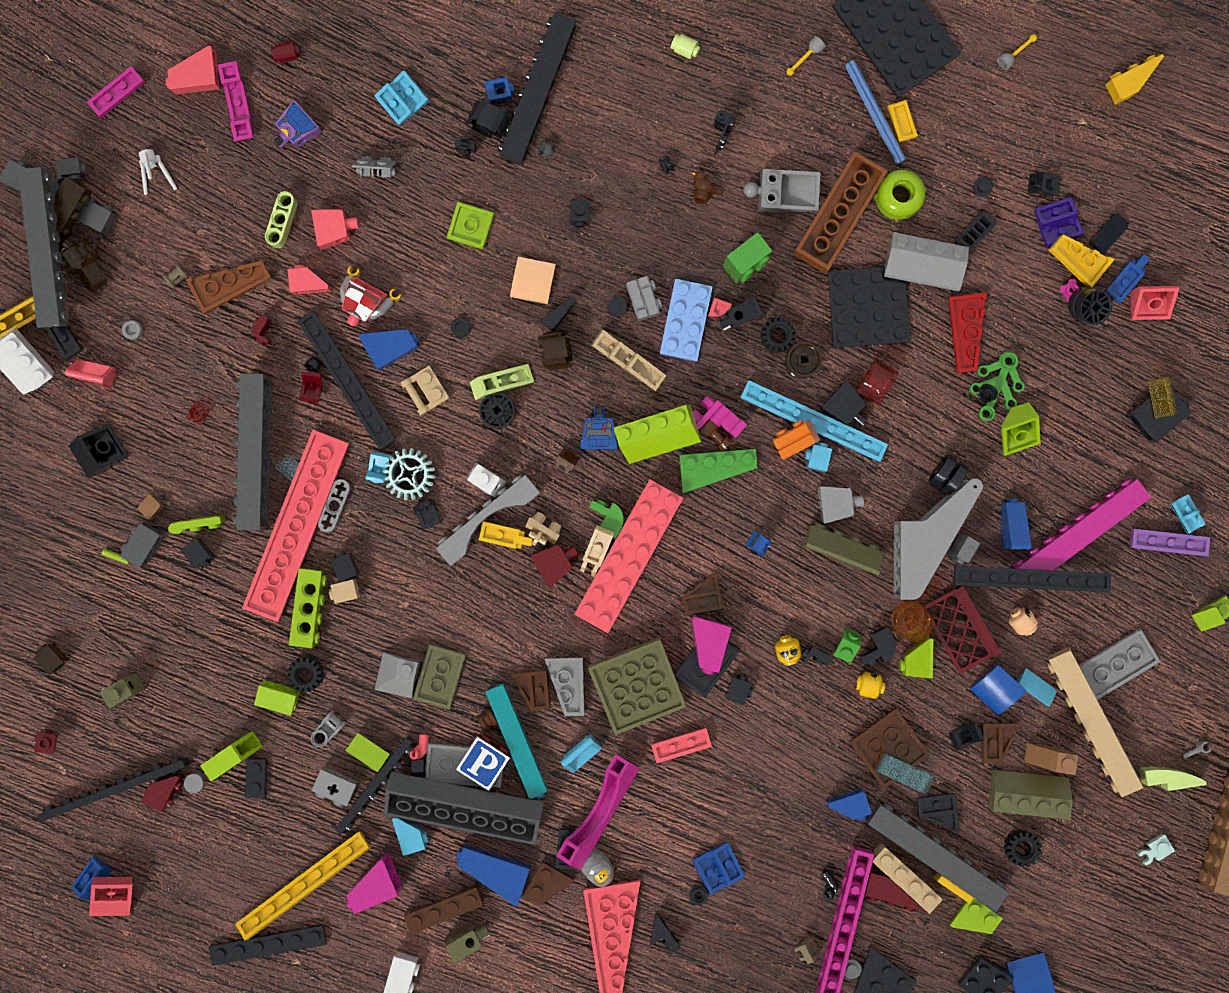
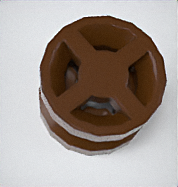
(487, 720)

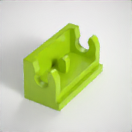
(277, 697)
(367, 752)

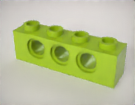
(298, 636)

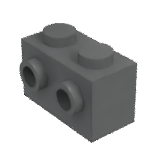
(141, 545)

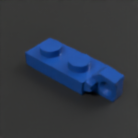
(1127, 279)

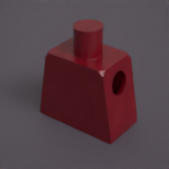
(554, 563)

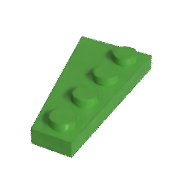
(708, 468)

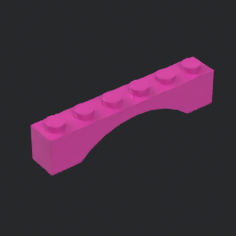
(616, 783)

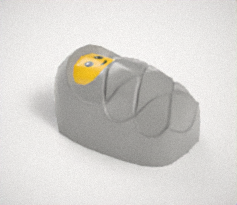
(598, 868)

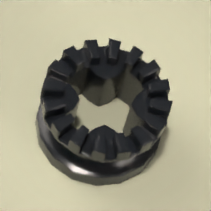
(665, 165)

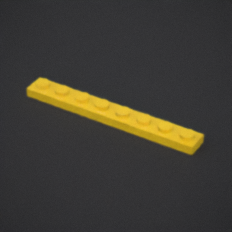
(303, 885)

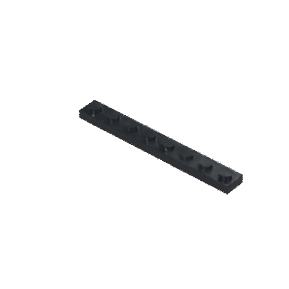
(346, 380)
(1032, 579)
(105, 791)

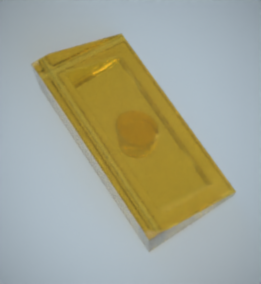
(1162, 397)

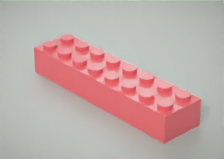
(628, 556)

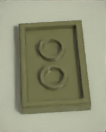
(439, 676)

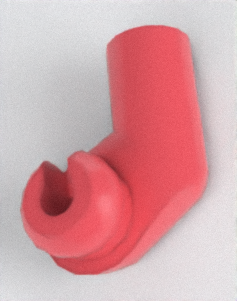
(421, 749)

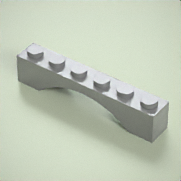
(457, 545)

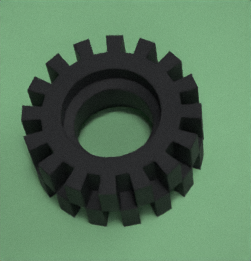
(789, 335)
(294, 678)
(1031, 856)

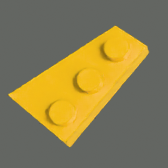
(1081, 261)

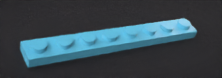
(822, 424)

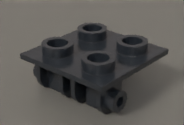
(724, 123)

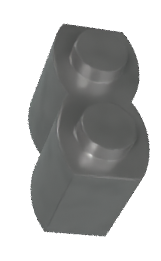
(963, 550)

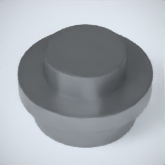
(853, 969)

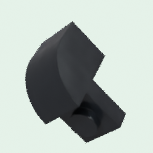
(884, 646)

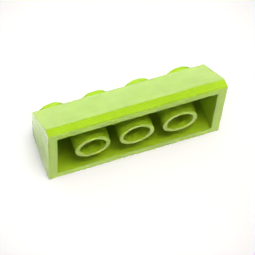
(658, 434)

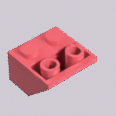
(110, 896)

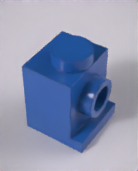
(494, 86)

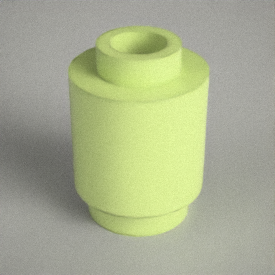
(685, 46)

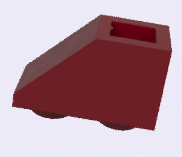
(161, 792)

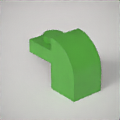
(614, 516)

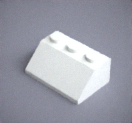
(22, 362)

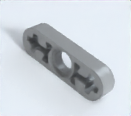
(334, 490)

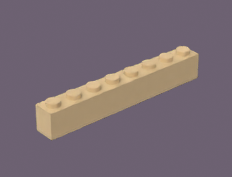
(1095, 722)

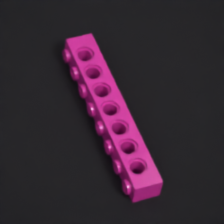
(845, 920)

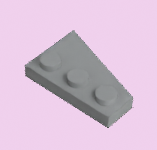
(568, 682)

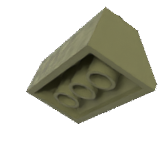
(842, 549)
(1030, 794)

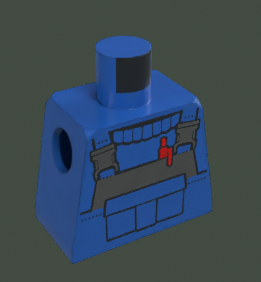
(599, 432)

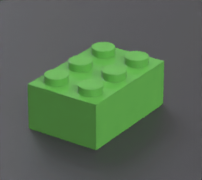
(746, 258)

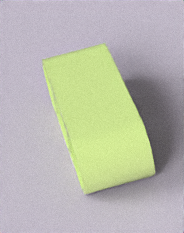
(278, 211)

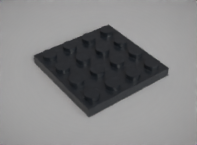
(867, 308)

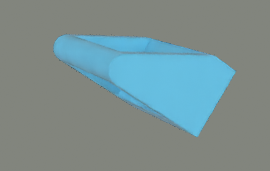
(580, 753)

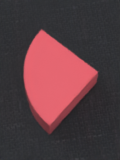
(719, 308)

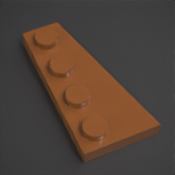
(221, 287)

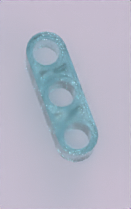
(904, 773)

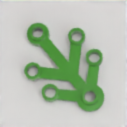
(999, 383)

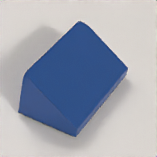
(94, 868)

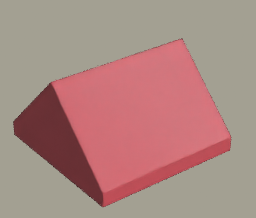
(1153, 302)

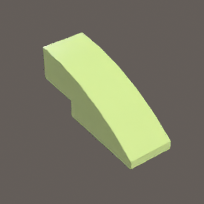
(1169, 778)

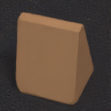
(150, 507)

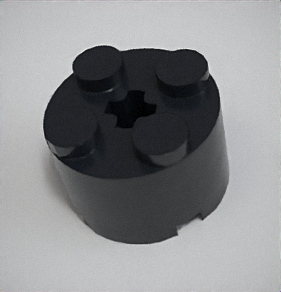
(488, 119)

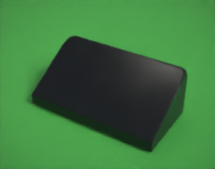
(1109, 233)

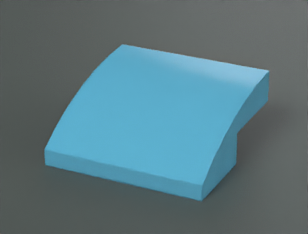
(402, 98)

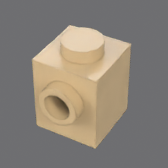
(344, 591)

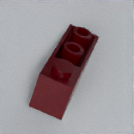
(884, 888)

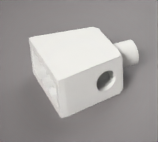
(485, 480)

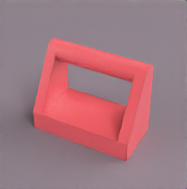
(91, 372)

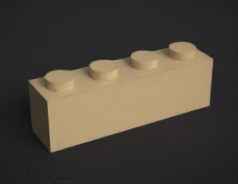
(906, 878)

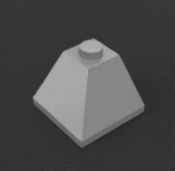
(397, 675)

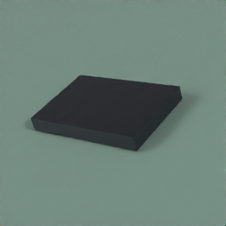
(701, 682)

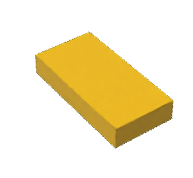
(902, 121)
(953, 887)

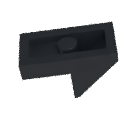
(661, 930)

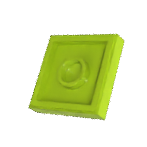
(470, 225)

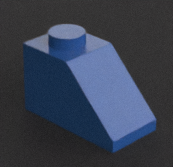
(851, 804)

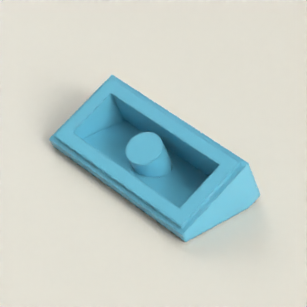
(1037, 687)

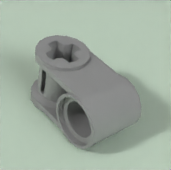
(329, 727)

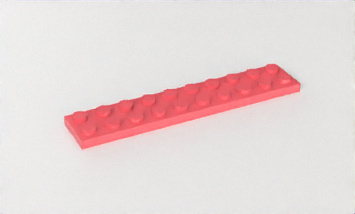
(295, 526)

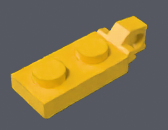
(504, 536)

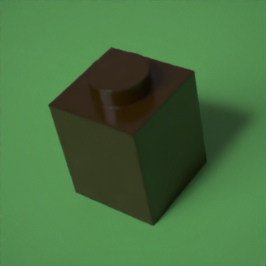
(50, 658)

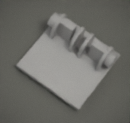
(366, 166)

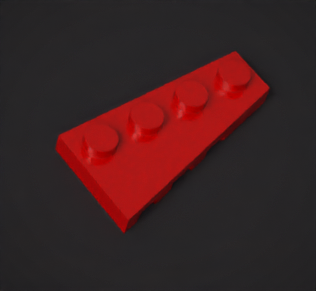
(966, 327)

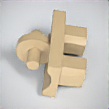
(540, 532)

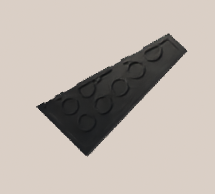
(882, 976)

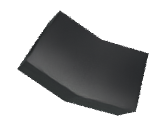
(418, 768)

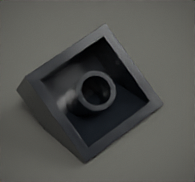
(98, 450)

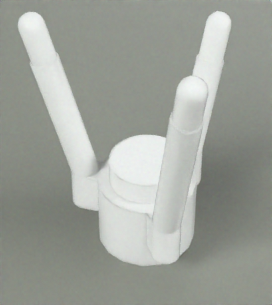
(147, 162)

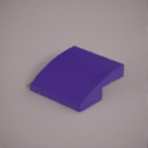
(1057, 220)

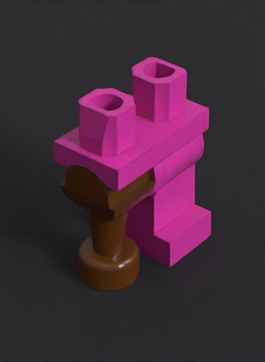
(717, 416)

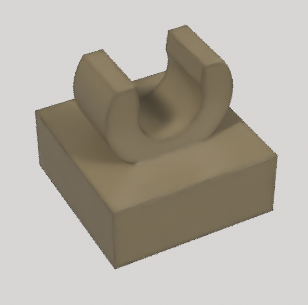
(808, 949)

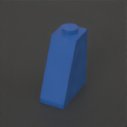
(389, 346)
(1014, 525)

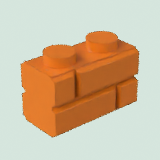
(795, 440)

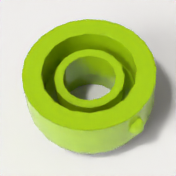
(889, 205)

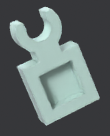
(1158, 847)

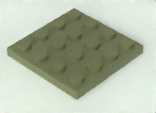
(636, 686)

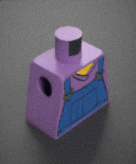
(295, 127)

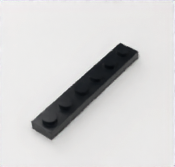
(371, 792)
(267, 944)

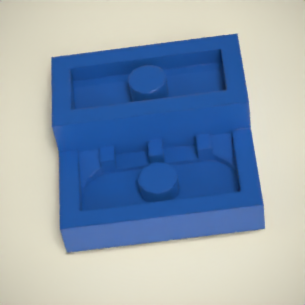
(998, 689)
(718, 868)
(1031, 975)

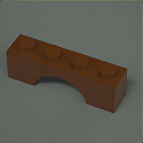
(445, 909)

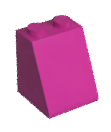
(710, 643)
(376, 885)

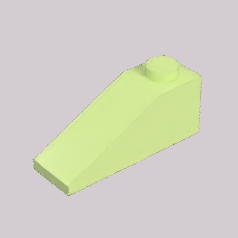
(501, 381)

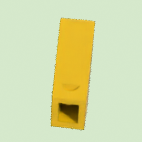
(1129, 83)

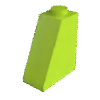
(231, 756)

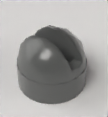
(545, 150)

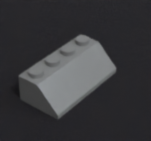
(926, 261)

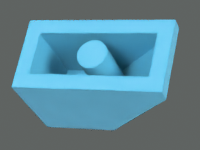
(410, 836)

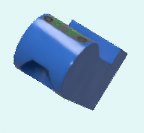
(758, 543)

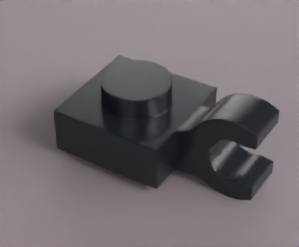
(465, 146)

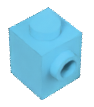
(818, 457)

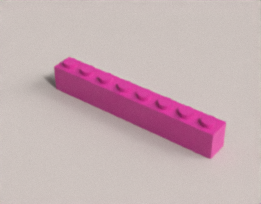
(1086, 527)

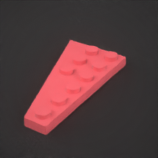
(611, 926)

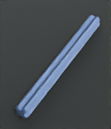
(875, 112)

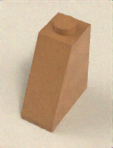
(1051, 758)

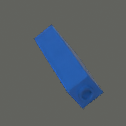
(495, 871)

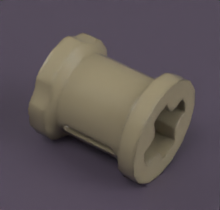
(175, 276)

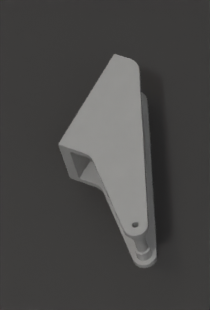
(924, 542)

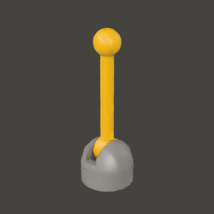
(816, 45)
(1007, 60)

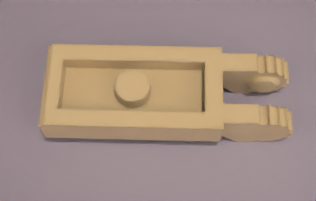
(597, 549)

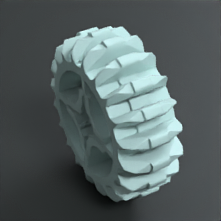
(417, 469)

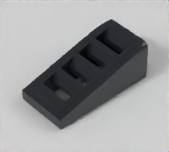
(986, 220)
(556, 316)

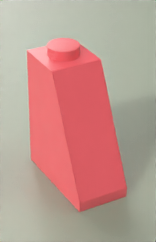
(195, 73)

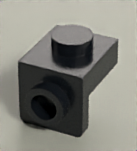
(1044, 183)
(965, 735)

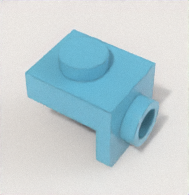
(376, 467)

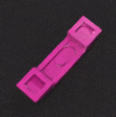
(236, 100)

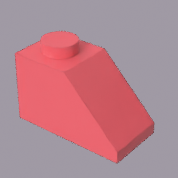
(305, 281)

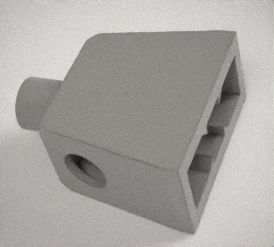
(837, 503)

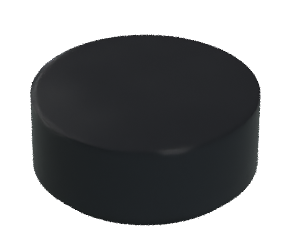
(617, 307)
(460, 327)

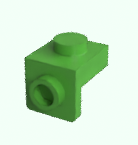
(848, 646)

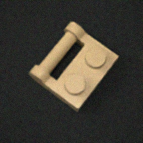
(431, 388)

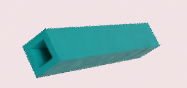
(517, 741)

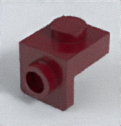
(260, 327)
(311, 387)
(45, 742)

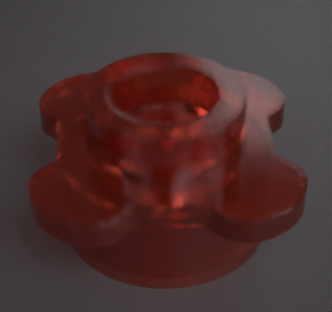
(202, 413)

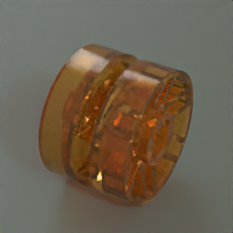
(912, 621)

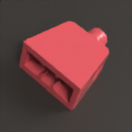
(332, 227)

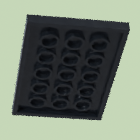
(898, 39)

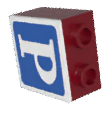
(484, 761)

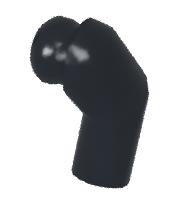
(831, 885)

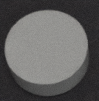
(132, 330)
(194, 782)

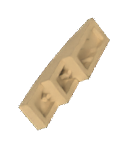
(628, 360)

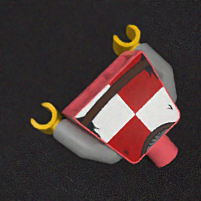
(363, 300)

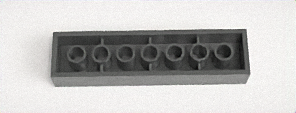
(253, 452)
(462, 808)

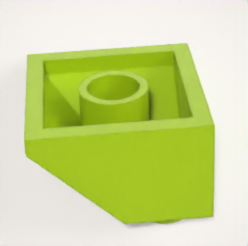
(1020, 429)
(918, 660)

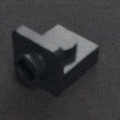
(579, 213)
(819, 656)

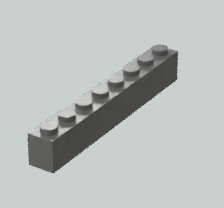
(43, 247)
(936, 856)

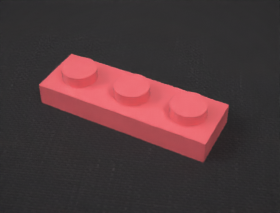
(681, 745)

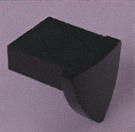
(427, 514)

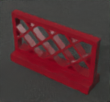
(977, 623)

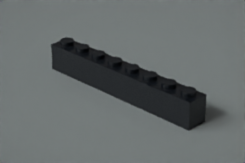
(538, 88)

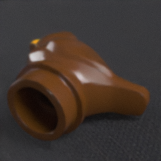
(703, 188)

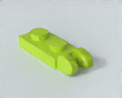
(196, 524)

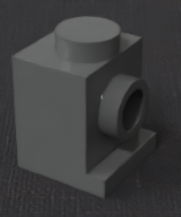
(71, 168)

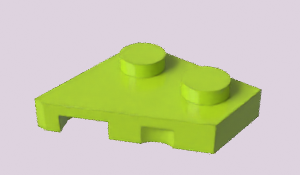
(976, 917)

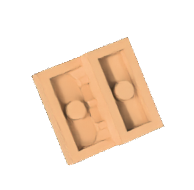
(532, 280)

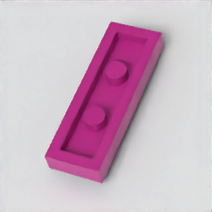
(116, 92)

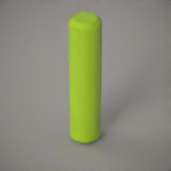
(113, 555)

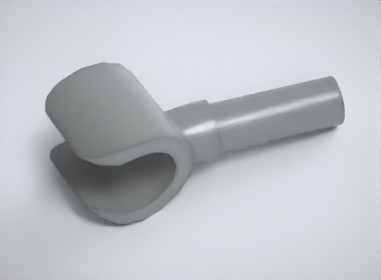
(1199, 748)

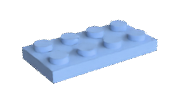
(686, 320)

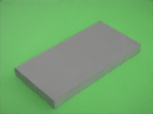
(1119, 663)
(442, 765)

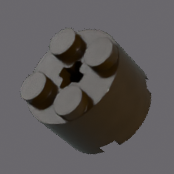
(556, 350)

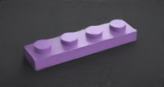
(1170, 542)

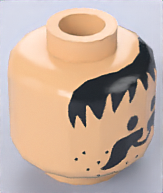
(1023, 621)

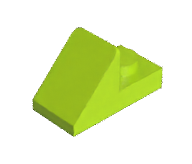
(1212, 614)

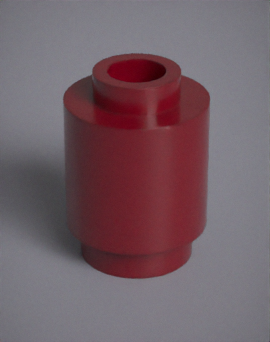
(285, 52)

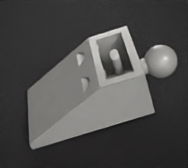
(791, 191)

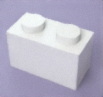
(402, 973)

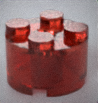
(877, 382)

